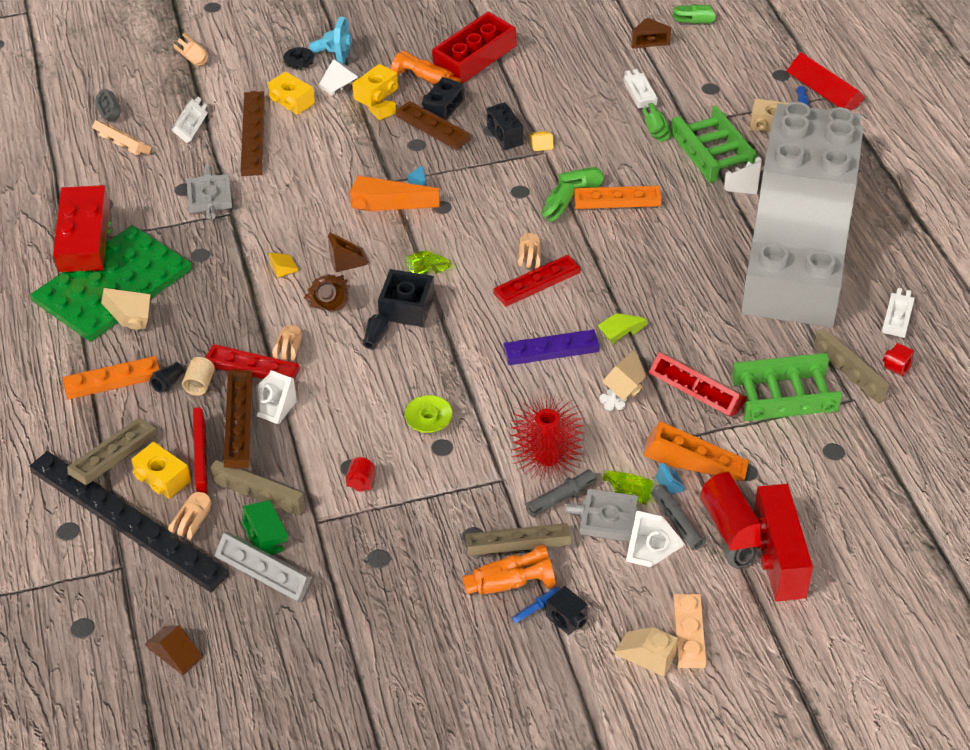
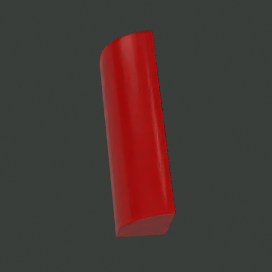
(825, 82)
(697, 384)
(731, 512)

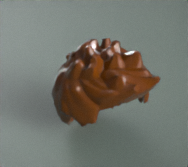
(328, 293)

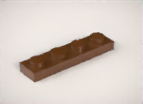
(433, 125)

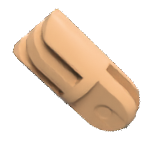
(193, 51)
(529, 250)
(288, 342)
(191, 515)

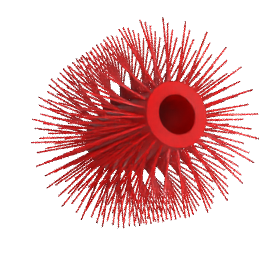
(547, 442)

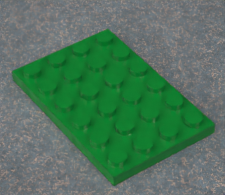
(130, 264)

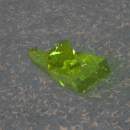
(426, 260)
(630, 484)

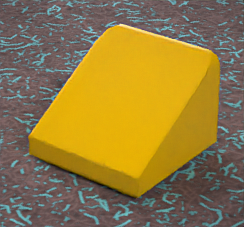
(383, 109)
(541, 140)
(282, 264)

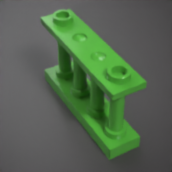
(703, 156)
(783, 369)

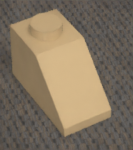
(127, 307)
(626, 376)
(649, 649)

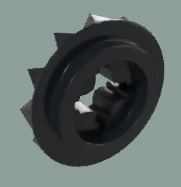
(298, 57)

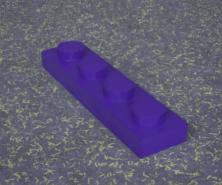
(551, 347)

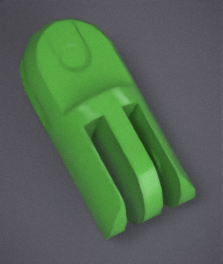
(694, 13)
(656, 123)
(582, 178)
(557, 201)

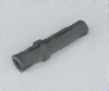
(569, 488)
(672, 509)

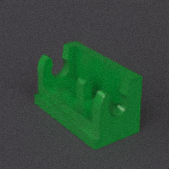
(264, 527)

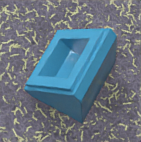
(417, 177)
(670, 478)

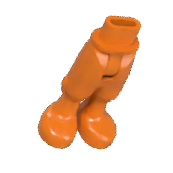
(421, 68)
(509, 574)

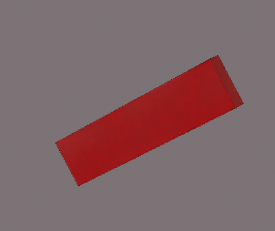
(536, 280)
(233, 359)
(200, 451)

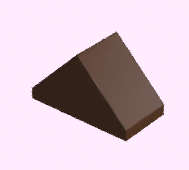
(650, 34)
(345, 254)
(175, 648)

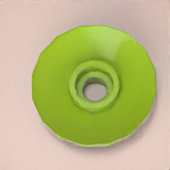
(428, 414)

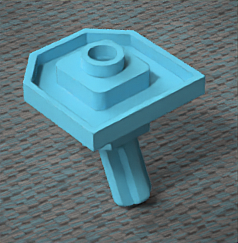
(335, 41)

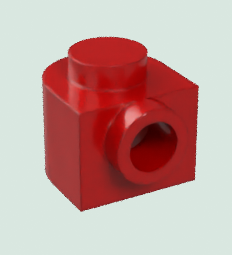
(898, 359)
(360, 474)

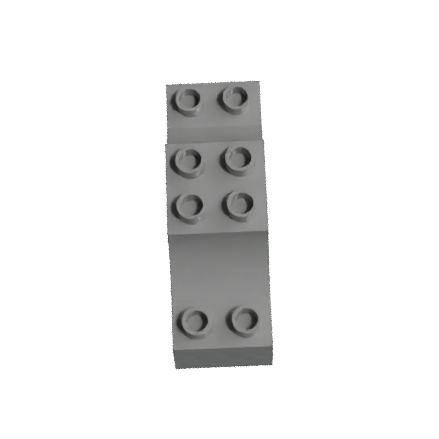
(803, 215)

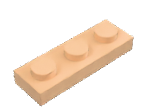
(121, 138)
(689, 631)

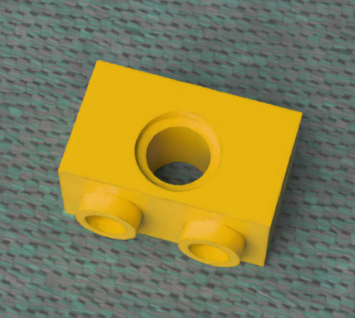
(375, 85)
(291, 93)
(160, 470)

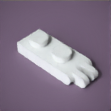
(639, 88)
(190, 119)
(898, 313)

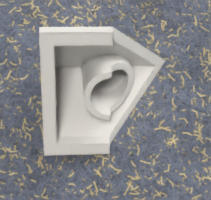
(337, 77)
(744, 179)
(275, 397)
(652, 540)

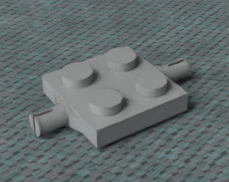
(209, 193)
(606, 514)

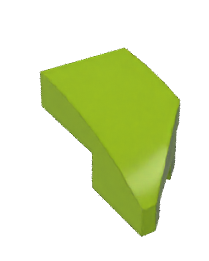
(620, 324)

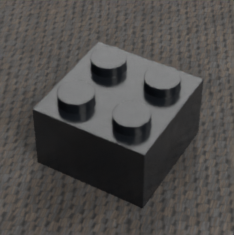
(406, 297)

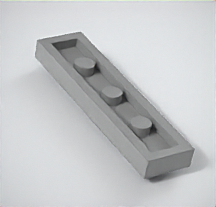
(263, 566)

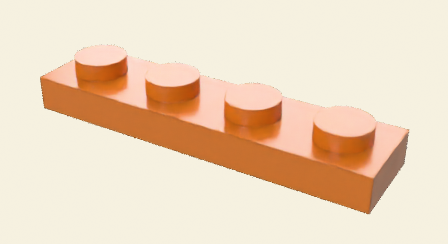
(617, 197)
(110, 377)

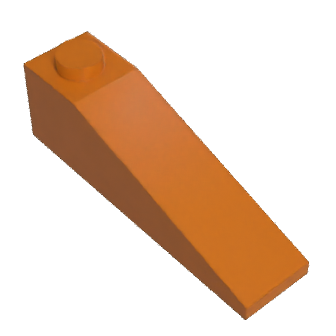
(383, 195)
(691, 453)

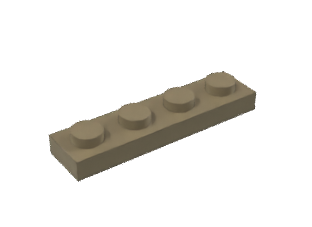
(851, 366)
(112, 451)
(258, 488)
(517, 539)

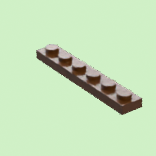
(253, 133)
(238, 419)

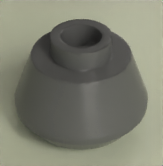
(741, 557)

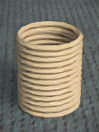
(198, 376)

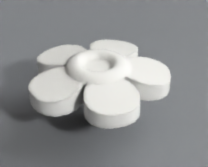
(612, 400)

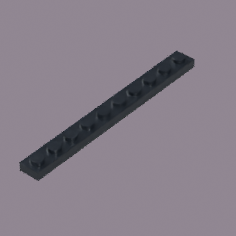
(131, 523)

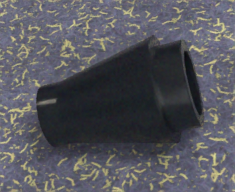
(375, 330)
(165, 378)

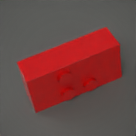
(475, 46)
(81, 228)
(782, 543)

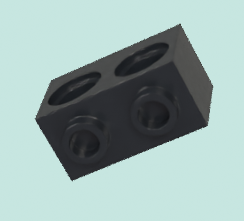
(444, 97)
(505, 126)

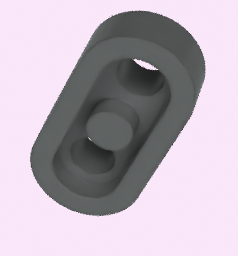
(107, 105)

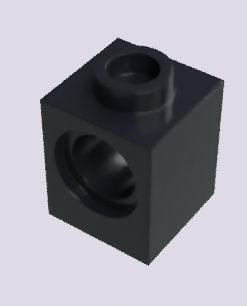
(567, 610)

